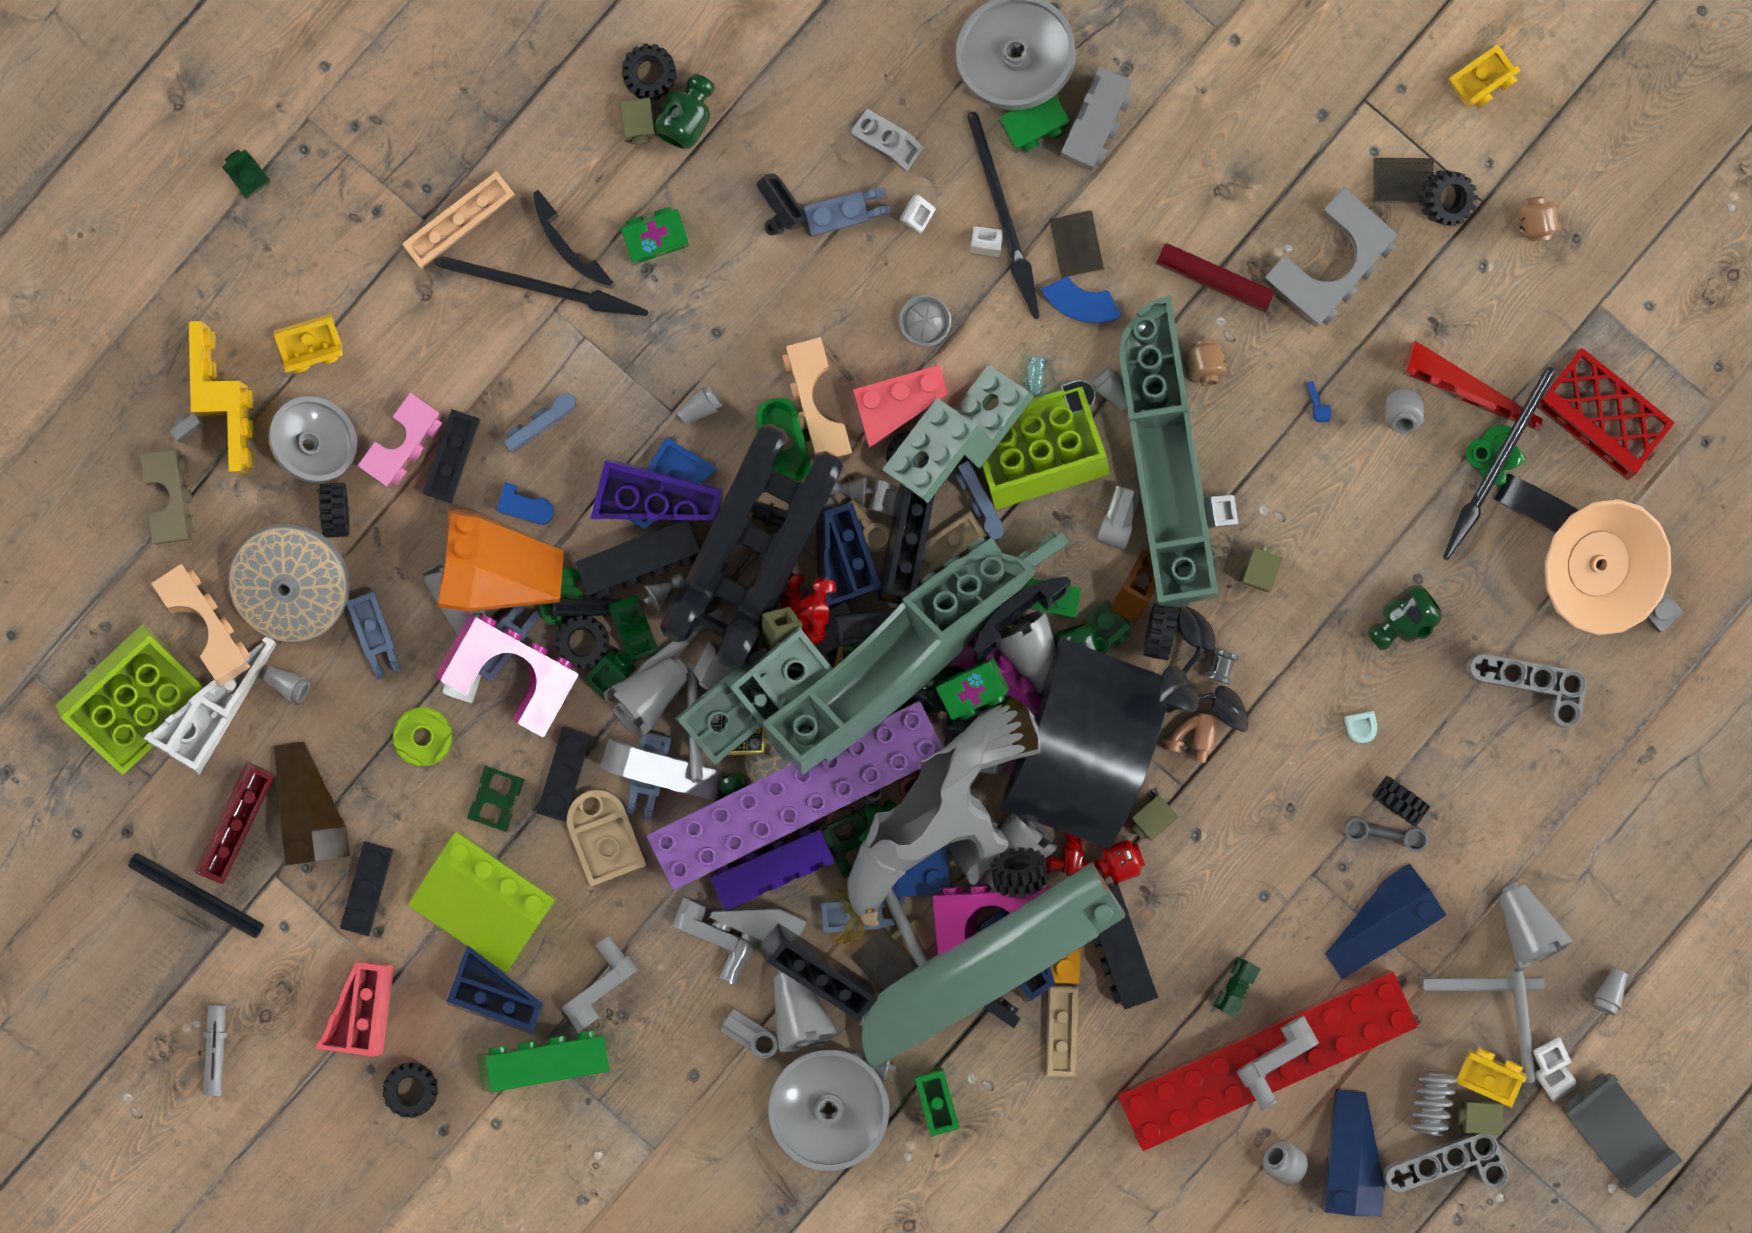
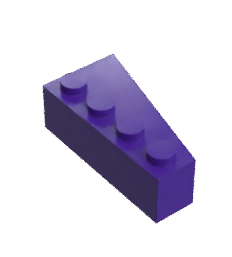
(642, 493)
(772, 868)

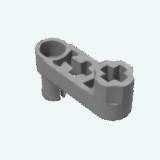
(690, 919)
(579, 1009)
(1299, 1039)

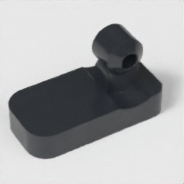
(787, 210)

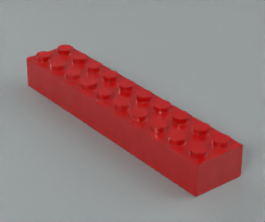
(1211, 1087)

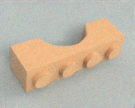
(808, 364)
(221, 655)

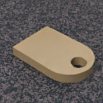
(604, 840)

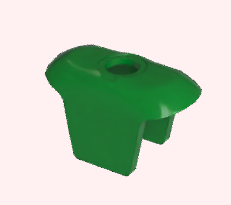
(783, 414)

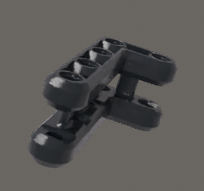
(734, 528)

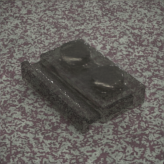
(1400, 179)
(1076, 244)
(883, 959)

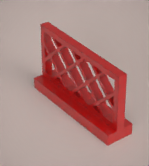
(1585, 429)

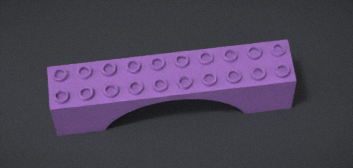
(792, 800)

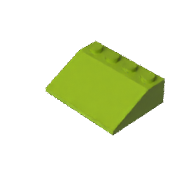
(1045, 451)
(128, 698)
(482, 901)

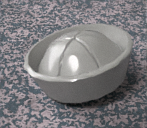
(925, 320)

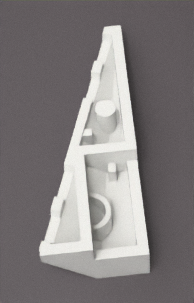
(199, 725)

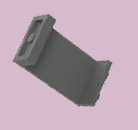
(1621, 1135)

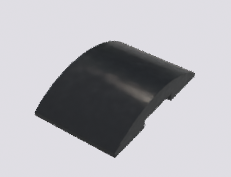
(1096, 745)

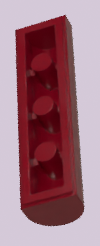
(1215, 277)
(234, 823)

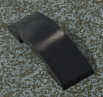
(593, 270)
(1534, 503)
(1045, 592)

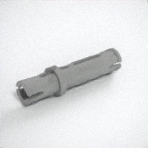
(212, 1085)

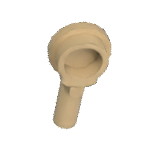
(875, 533)

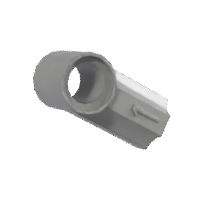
(1117, 524)
(748, 1033)

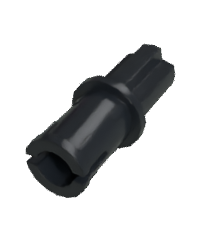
(769, 514)

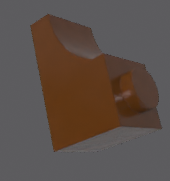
(1136, 589)

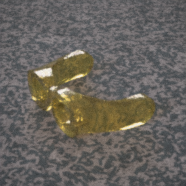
(849, 935)

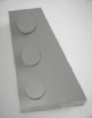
(1097, 119)

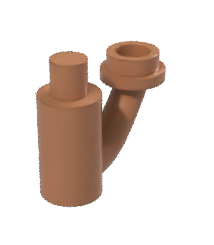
(1204, 735)

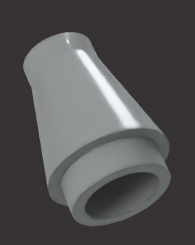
(1111, 387)
(701, 405)
(288, 684)
(1611, 992)

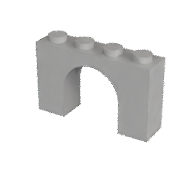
(1369, 240)

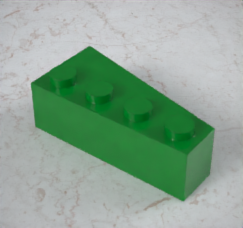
(542, 1063)

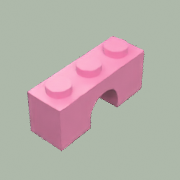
(390, 464)

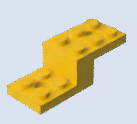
(220, 398)

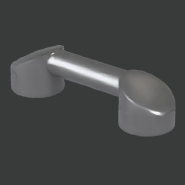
(1413, 837)

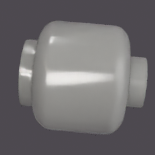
(1404, 411)
(1285, 1163)

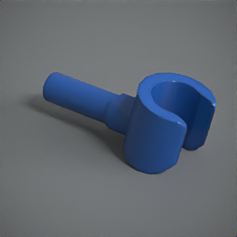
(1321, 413)

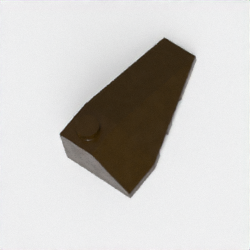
(308, 815)

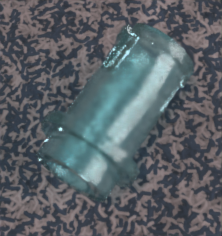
(1035, 375)

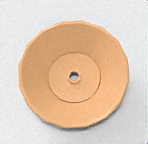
(1631, 572)

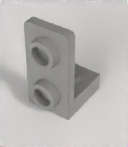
(888, 139)

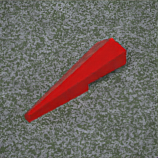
(1437, 371)

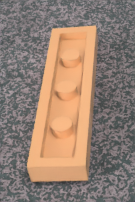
(458, 219)

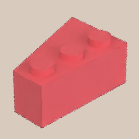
(897, 401)
(362, 1012)

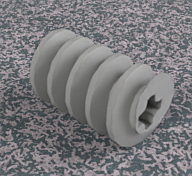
(1433, 1103)

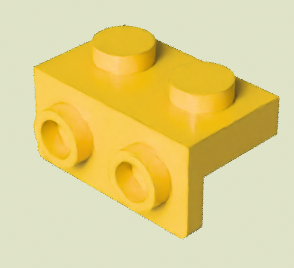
(1483, 77)
(309, 343)
(1491, 1077)

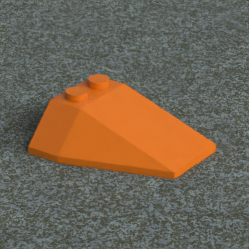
(496, 565)

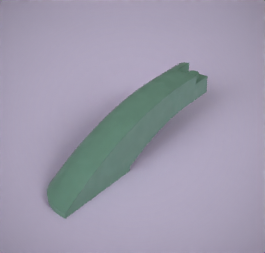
(1166, 457)
(895, 659)
(989, 964)

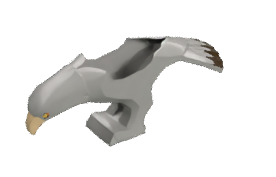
(943, 809)

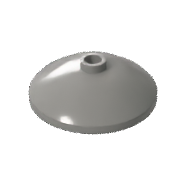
(323, 429)

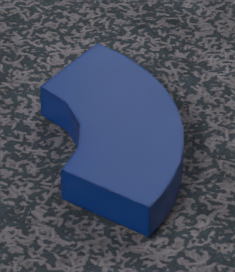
(1081, 304)

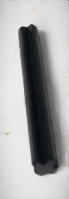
(195, 895)

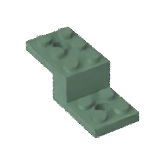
(957, 433)
(752, 695)

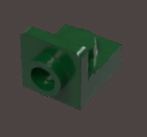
(245, 172)
(1109, 624)
(609, 671)

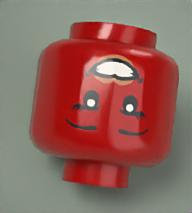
(1122, 861)

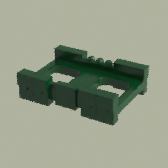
(505, 802)
(841, 847)
(1243, 974)

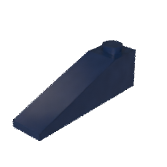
(1390, 917)
(1353, 1166)

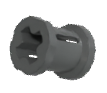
(1221, 666)

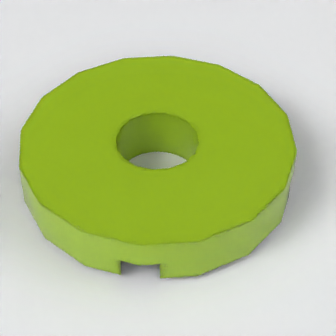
(440, 740)

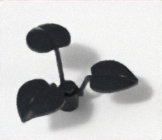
(1176, 689)

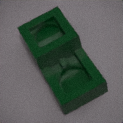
(633, 628)

